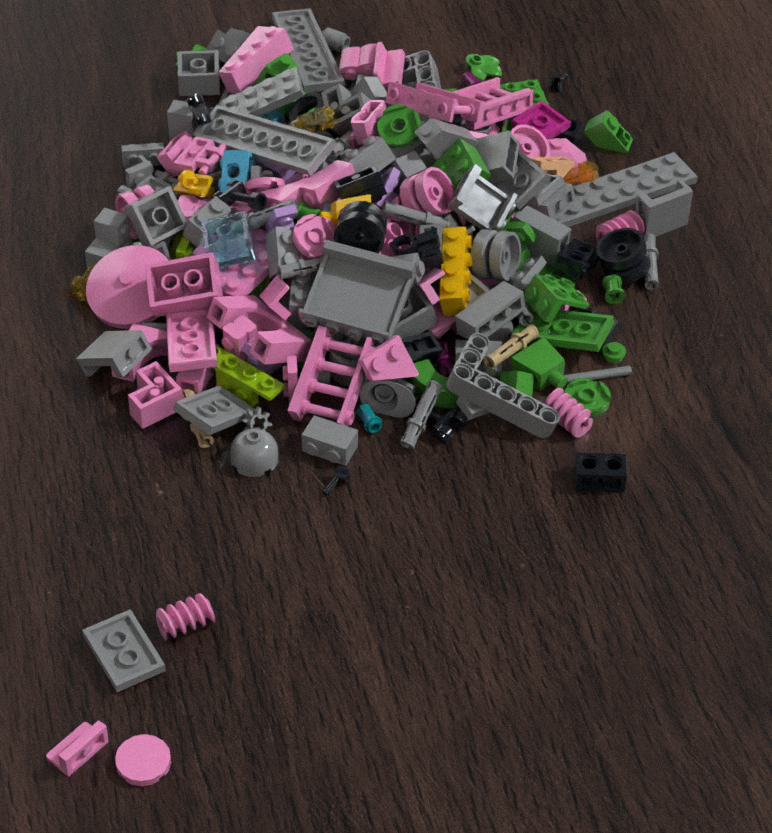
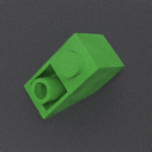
(607, 133)

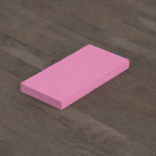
(190, 340)

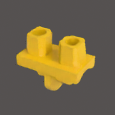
(194, 184)

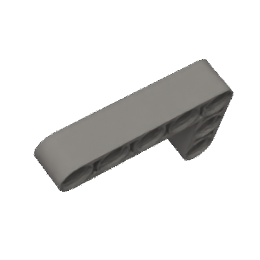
(417, 67)
(495, 395)

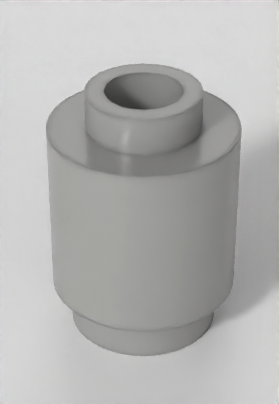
(335, 39)

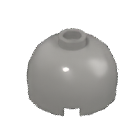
(254, 452)

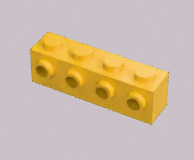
(457, 260)

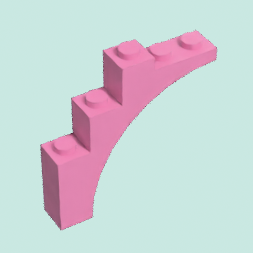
(312, 189)

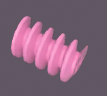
(628, 220)
(571, 414)
(183, 615)

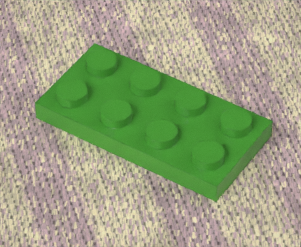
(571, 329)

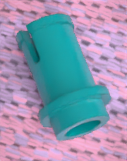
(371, 422)

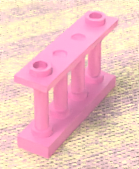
(436, 102)
(499, 103)
(316, 363)

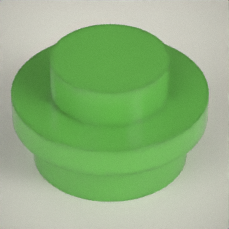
(614, 352)

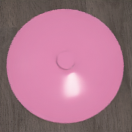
(119, 286)

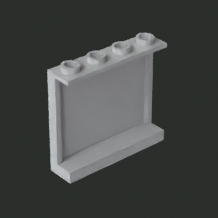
(358, 293)

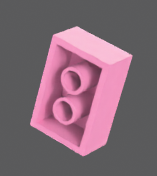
(183, 284)

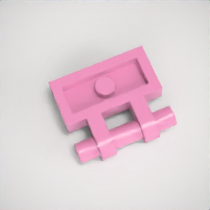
(195, 156)

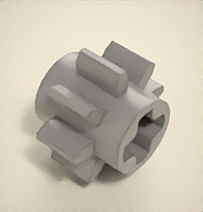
(249, 420)

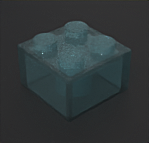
(229, 239)

